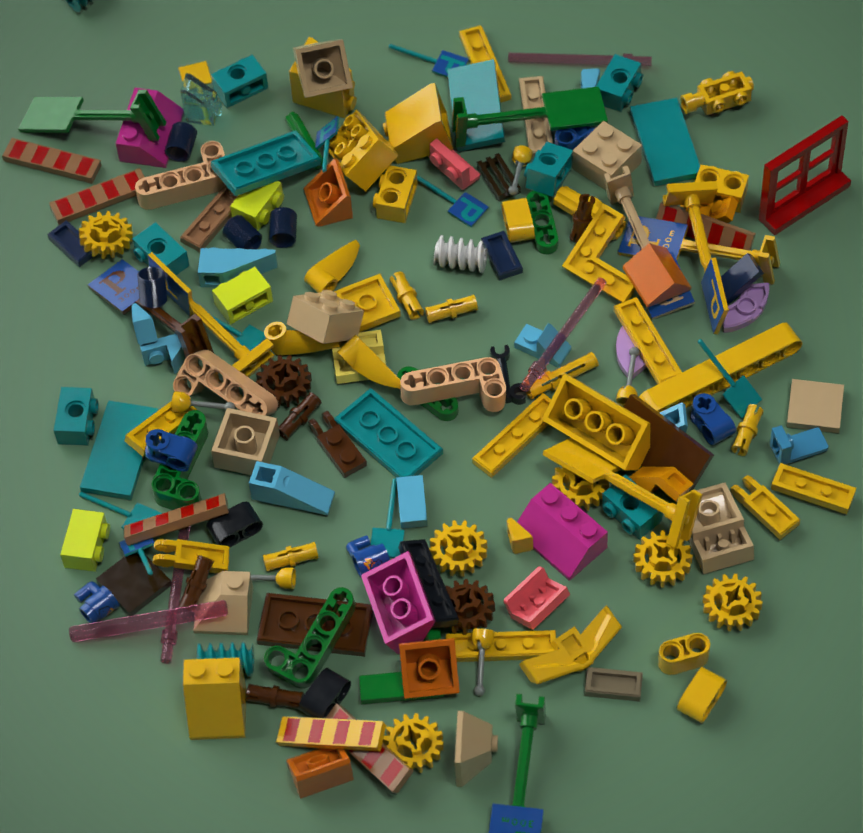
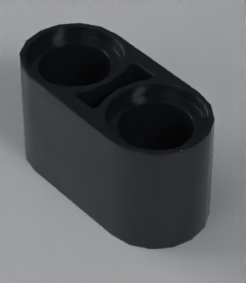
(235, 526)
(324, 694)

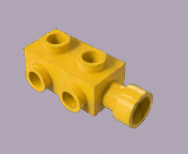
(719, 94)

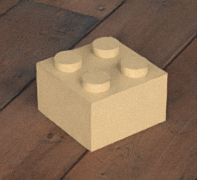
(606, 152)
(325, 316)
(244, 440)

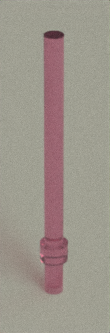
(573, 58)
(538, 367)
(169, 634)

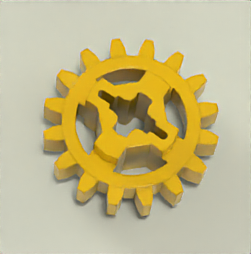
(105, 234)
(580, 490)
(458, 548)
(662, 559)
(739, 610)
(422, 734)

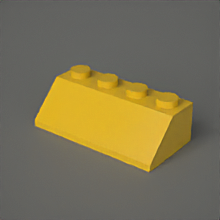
(599, 423)

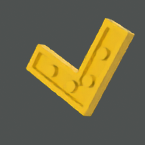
(585, 256)

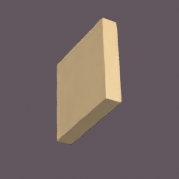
(815, 405)

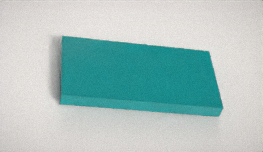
(480, 91)
(665, 141)
(265, 163)
(388, 435)
(113, 463)

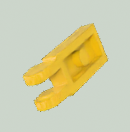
(766, 507)
(187, 552)

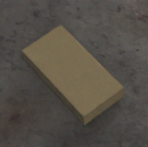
(613, 684)

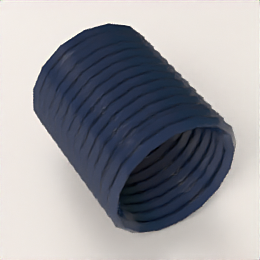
(181, 141)
(283, 227)
(242, 233)
(152, 287)

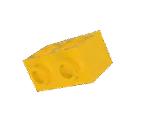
(728, 183)
(395, 194)

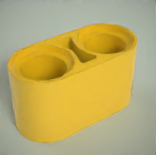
(518, 220)
(682, 650)
(702, 694)

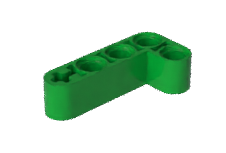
(176, 480)
(315, 635)

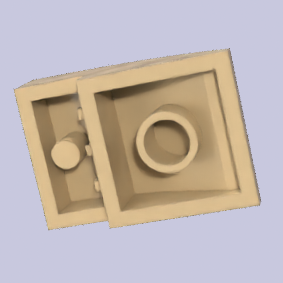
(719, 531)

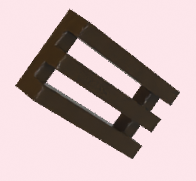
(491, 162)

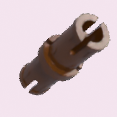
(582, 216)
(310, 403)
(196, 581)
(273, 696)

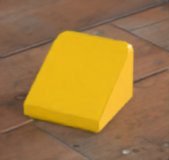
(519, 538)

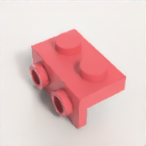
(452, 165)
(535, 598)

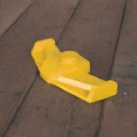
(573, 650)

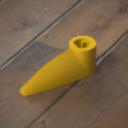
(332, 268)
(293, 341)
(367, 363)

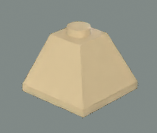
(322, 67)
(237, 591)
(473, 747)

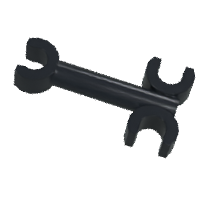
(515, 388)

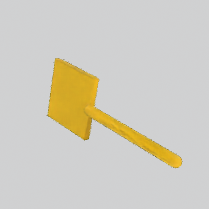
(198, 70)

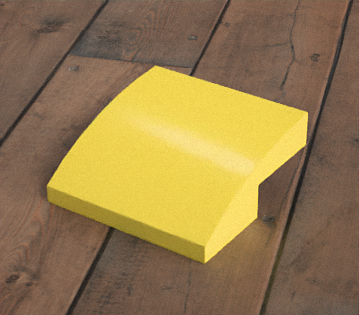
(346, 373)

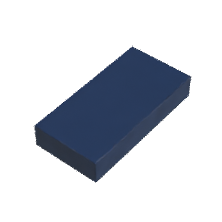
(67, 240)
(502, 255)
(740, 277)

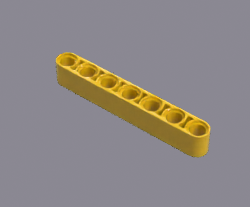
(739, 360)

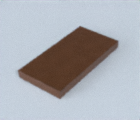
(670, 444)
(290, 617)

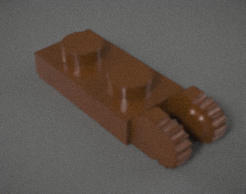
(338, 446)

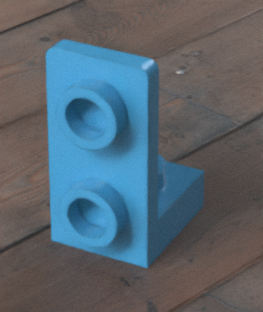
(795, 447)

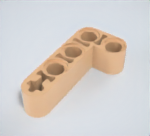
(182, 183)
(420, 386)
(255, 398)

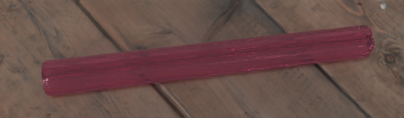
(148, 621)

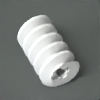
(460, 254)

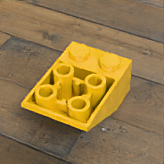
(361, 150)

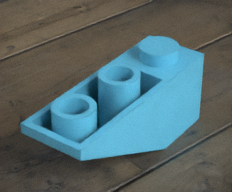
(225, 264)
(286, 488)

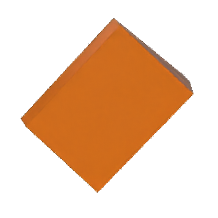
(329, 196)
(655, 275)
(429, 668)
(320, 770)

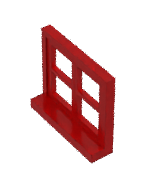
(808, 194)

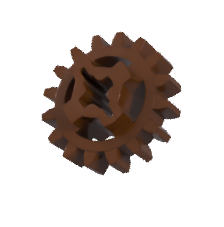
(283, 380)
(469, 607)

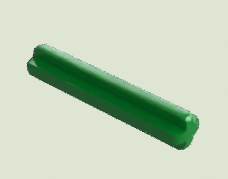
(295, 123)

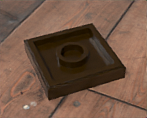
(132, 584)

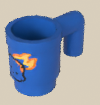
(366, 558)
(97, 605)

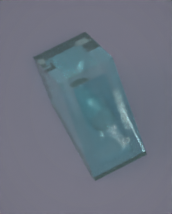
(199, 102)

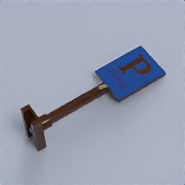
(121, 290)

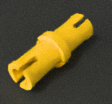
(406, 295)
(451, 308)
(747, 430)
(290, 556)

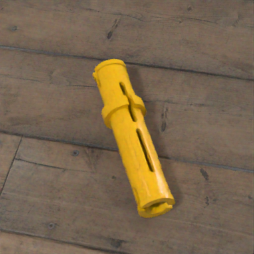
(586, 363)

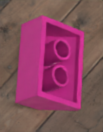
(134, 145)
(562, 531)
(399, 601)

